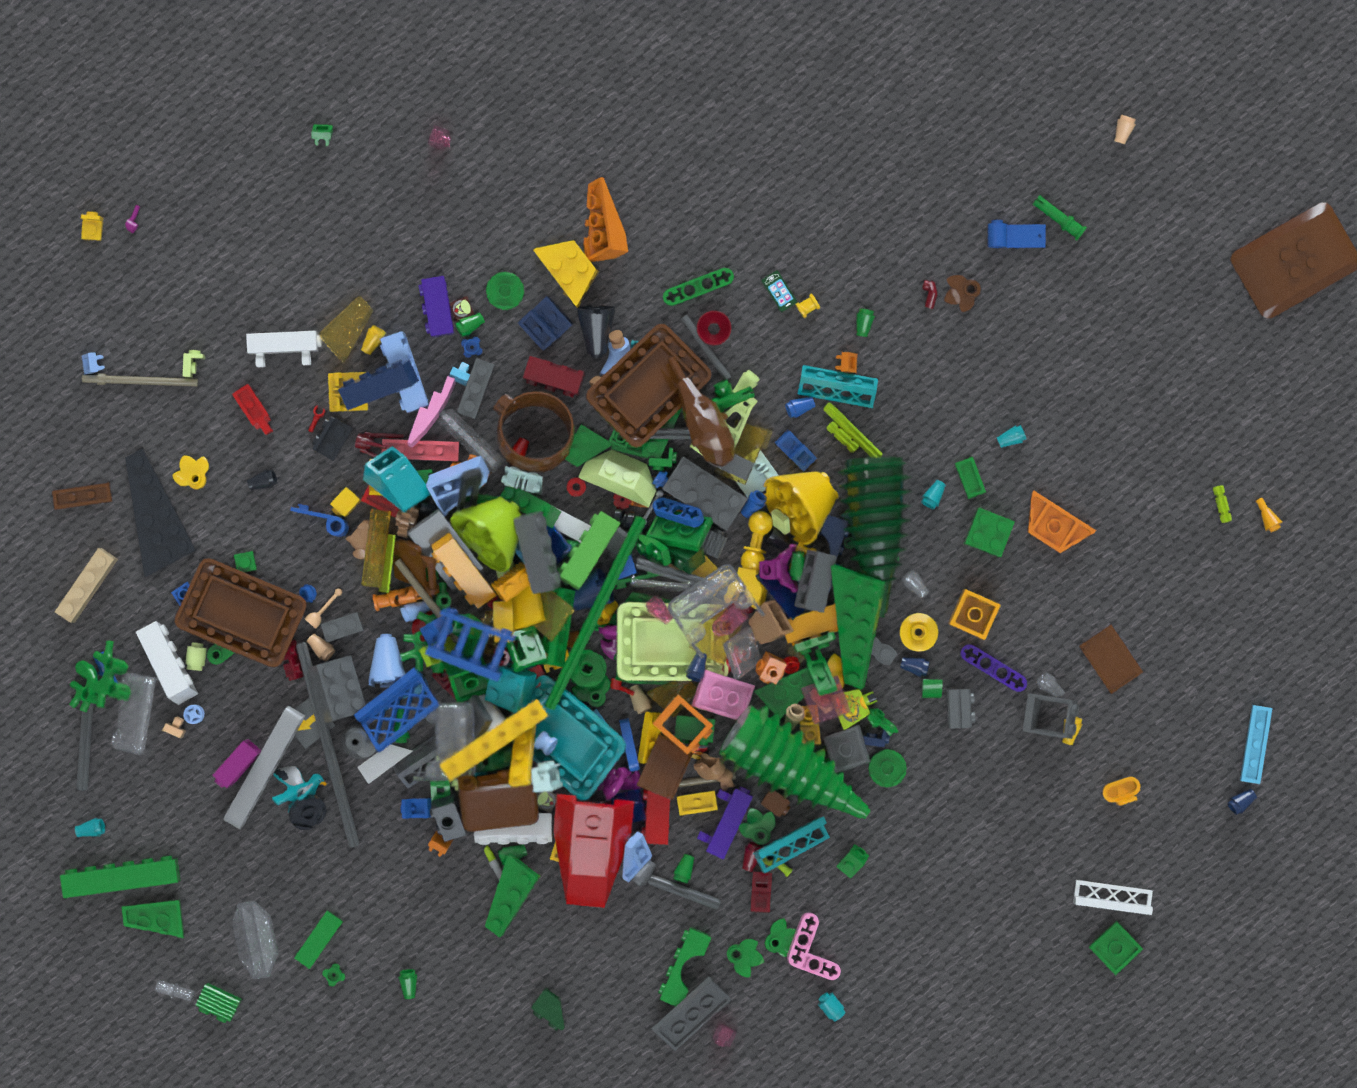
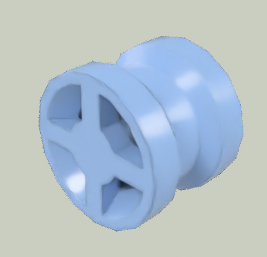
(190, 713)
(545, 743)

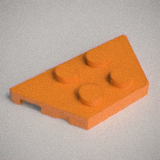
(1055, 525)

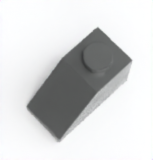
(616, 542)

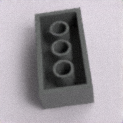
(702, 490)

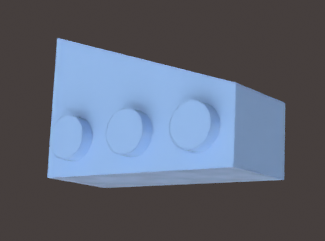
(445, 484)

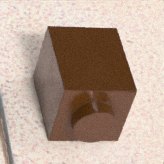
(776, 803)

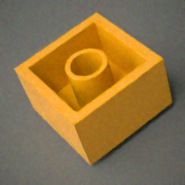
(974, 614)

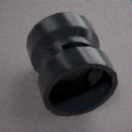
(627, 518)

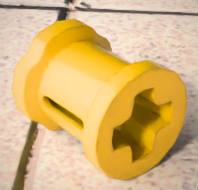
(807, 306)

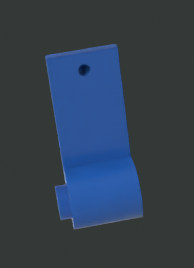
(1015, 236)
(335, 525)

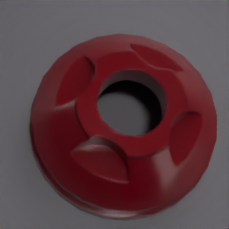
(718, 318)

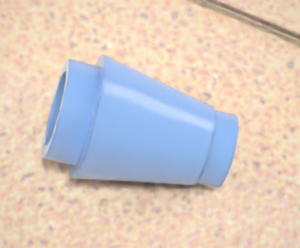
(411, 610)

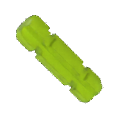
(842, 436)
(1222, 504)

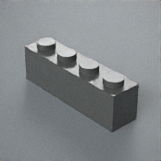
(537, 552)

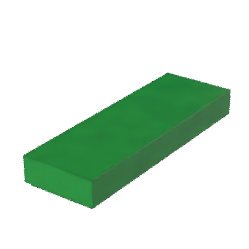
(318, 939)

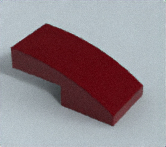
(761, 892)

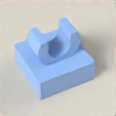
(90, 363)

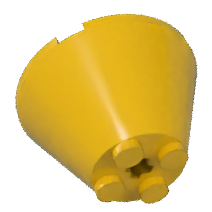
(804, 499)

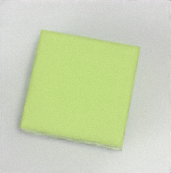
(780, 521)

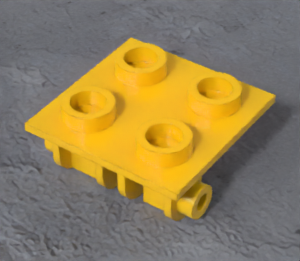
(335, 381)

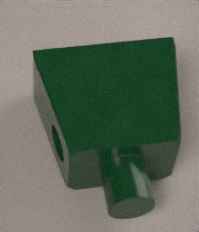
(497, 760)

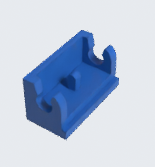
(629, 568)

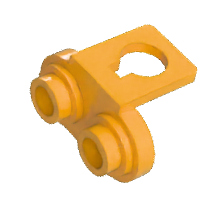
(1122, 791)

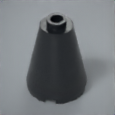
(596, 327)

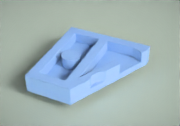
(635, 856)

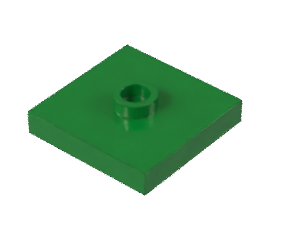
(1115, 948)

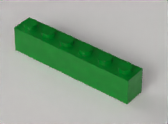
(120, 877)

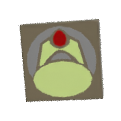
(547, 800)

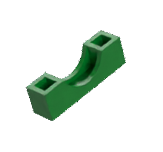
(694, 944)

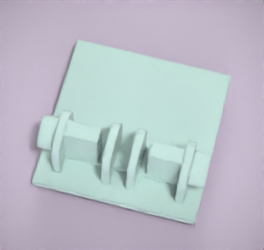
(760, 473)
(525, 481)

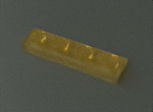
(376, 548)

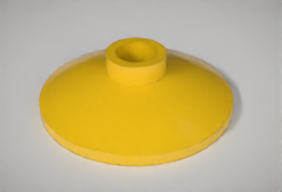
(926, 639)

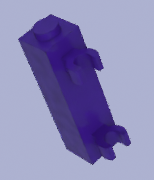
(729, 822)

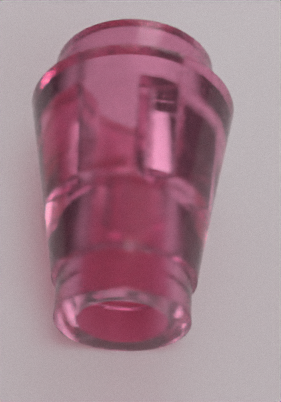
(659, 610)

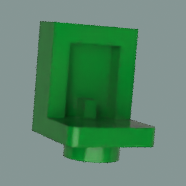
(659, 463)
(853, 861)

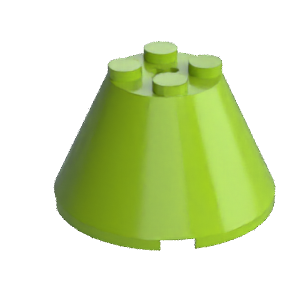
(489, 531)

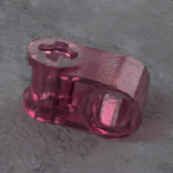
(731, 619)

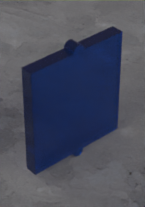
(633, 795)

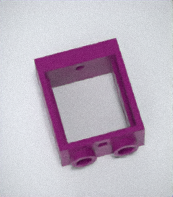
(236, 764)

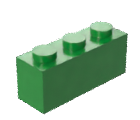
(530, 504)

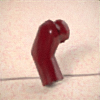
(932, 293)

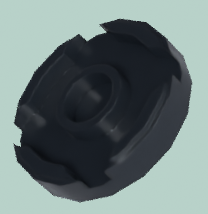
(307, 812)

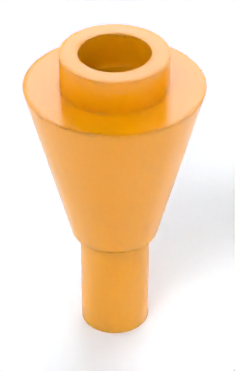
(1270, 520)

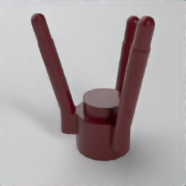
(365, 441)

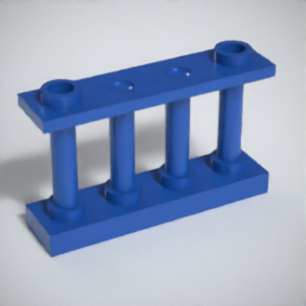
(474, 663)

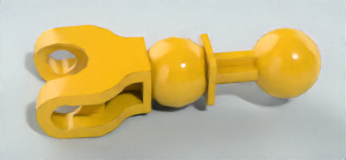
(760, 524)

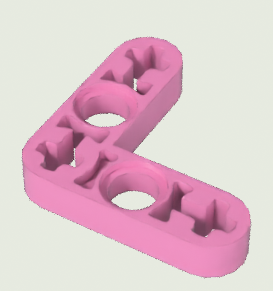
(807, 957)

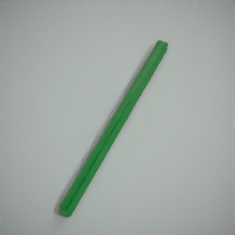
(595, 613)

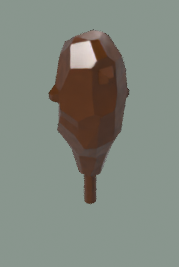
(704, 421)

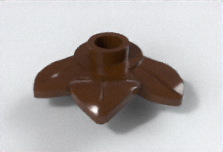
(959, 294)

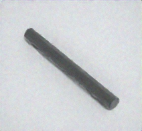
(706, 348)

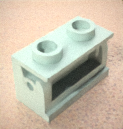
(546, 777)

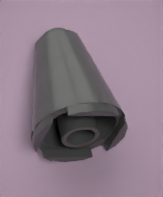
(364, 748)

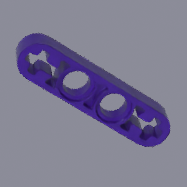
(994, 666)

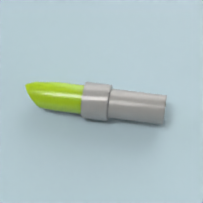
(493, 861)

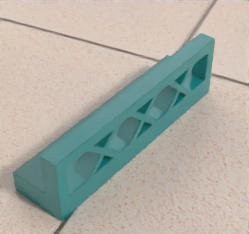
(838, 382)
(791, 838)

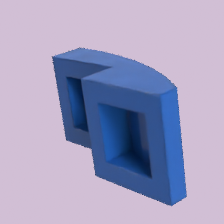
(795, 450)

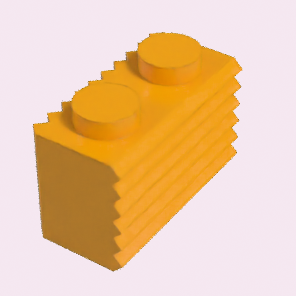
(512, 582)

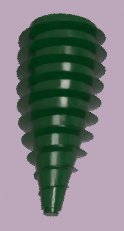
(876, 516)

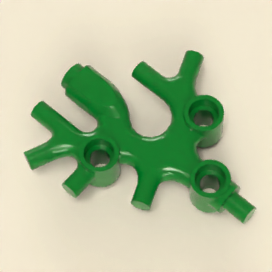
(414, 638)
(97, 690)

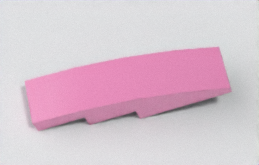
(427, 417)

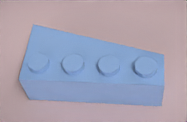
(397, 348)

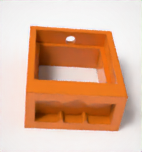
(694, 745)

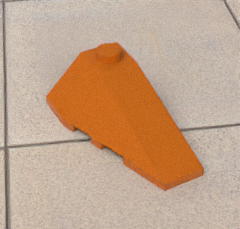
(606, 234)

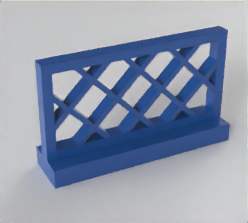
(390, 699)

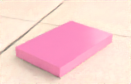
(722, 695)

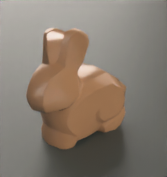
(359, 540)
(714, 769)

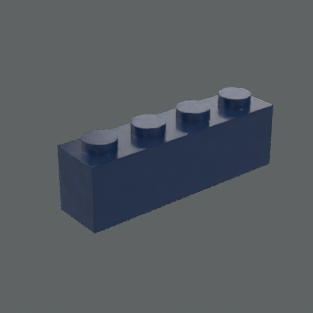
(378, 385)

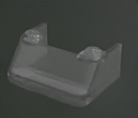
(708, 599)
(135, 714)
(453, 732)

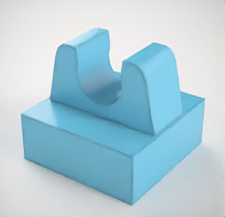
(461, 375)

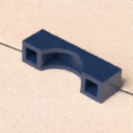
(834, 534)

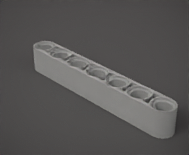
(264, 767)

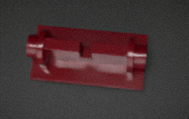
(293, 669)

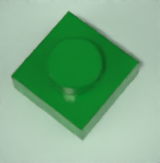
(245, 561)

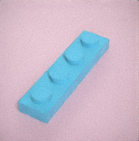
(1256, 744)

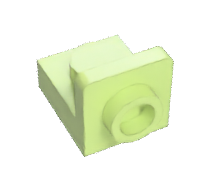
(189, 366)

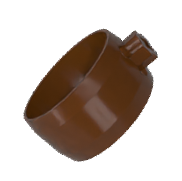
(506, 406)

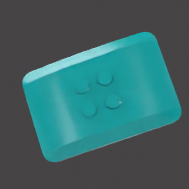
(585, 743)

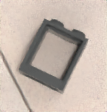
(1032, 716)

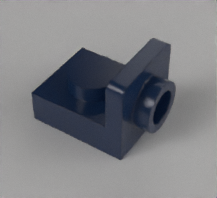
(873, 740)

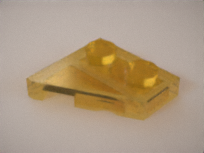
(666, 693)

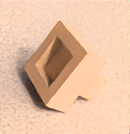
(175, 728)

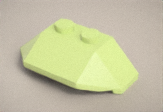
(621, 476)

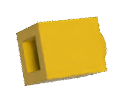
(345, 502)

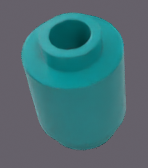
(831, 1006)

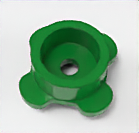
(333, 980)

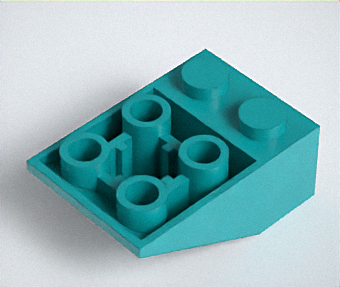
(395, 479)

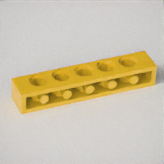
(493, 740)

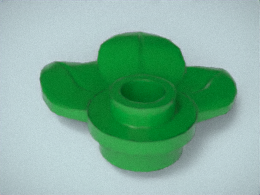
(586, 695)
(877, 719)
(758, 823)
(783, 937)
(748, 957)

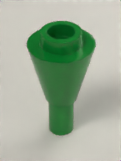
(402, 739)

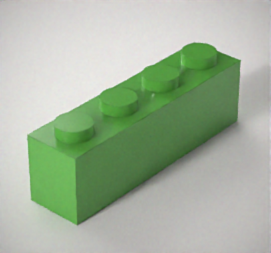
(589, 551)

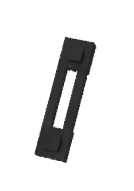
(469, 478)

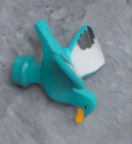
(296, 786)

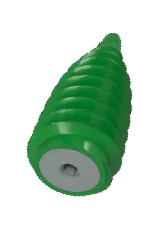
(787, 762)

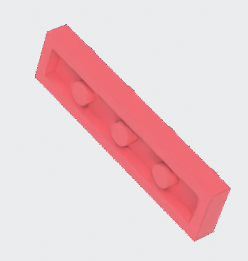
(426, 450)

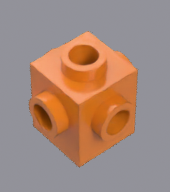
(770, 668)

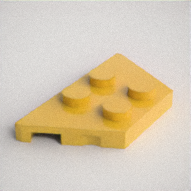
(568, 267)

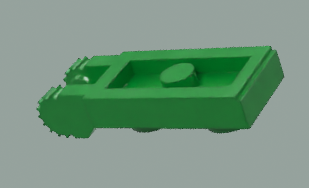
(820, 674)

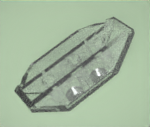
(255, 939)

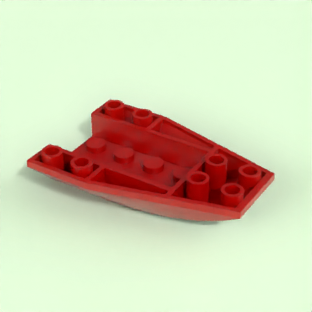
(590, 847)

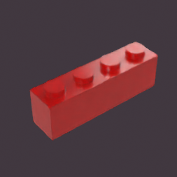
(656, 818)

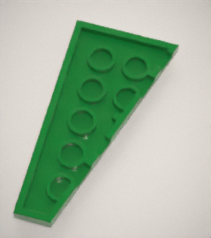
(857, 612)

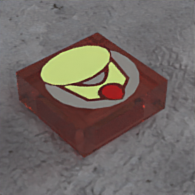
(461, 308)

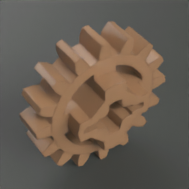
(406, 520)

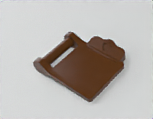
(415, 562)

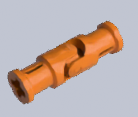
(405, 596)

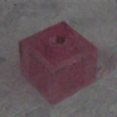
(439, 138)
(724, 1035)

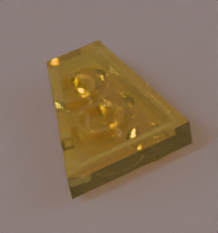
(345, 329)

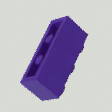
(436, 306)

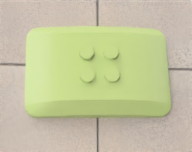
(652, 649)

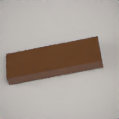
(82, 496)

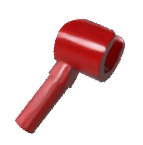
(316, 418)
(617, 685)

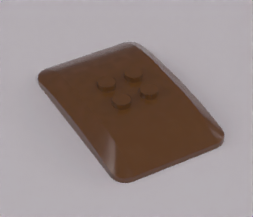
(1295, 260)
(643, 388)
(240, 613)

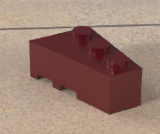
(553, 376)

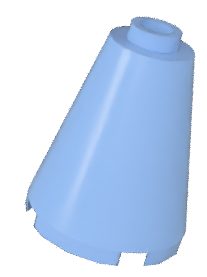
(386, 662)

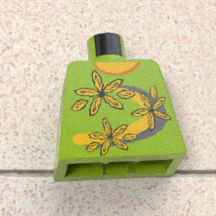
(858, 706)

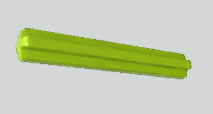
(852, 431)

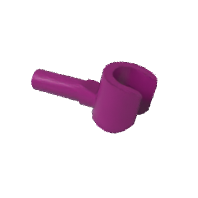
(130, 225)

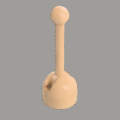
(315, 618)

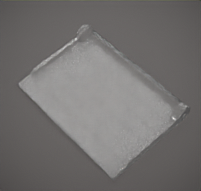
(659, 587)

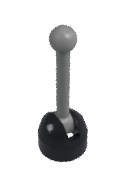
(659, 494)

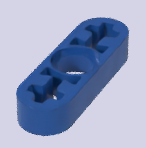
(684, 517)
(630, 746)

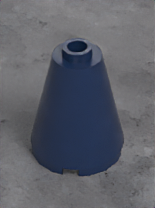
(589, 591)

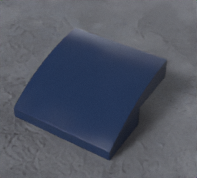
(545, 323)

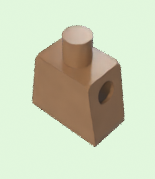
(772, 625)

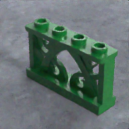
(557, 648)

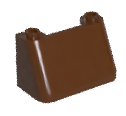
(496, 805)

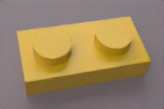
(697, 803)

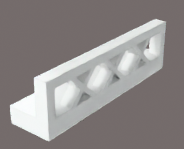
(1110, 904)

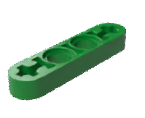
(697, 284)

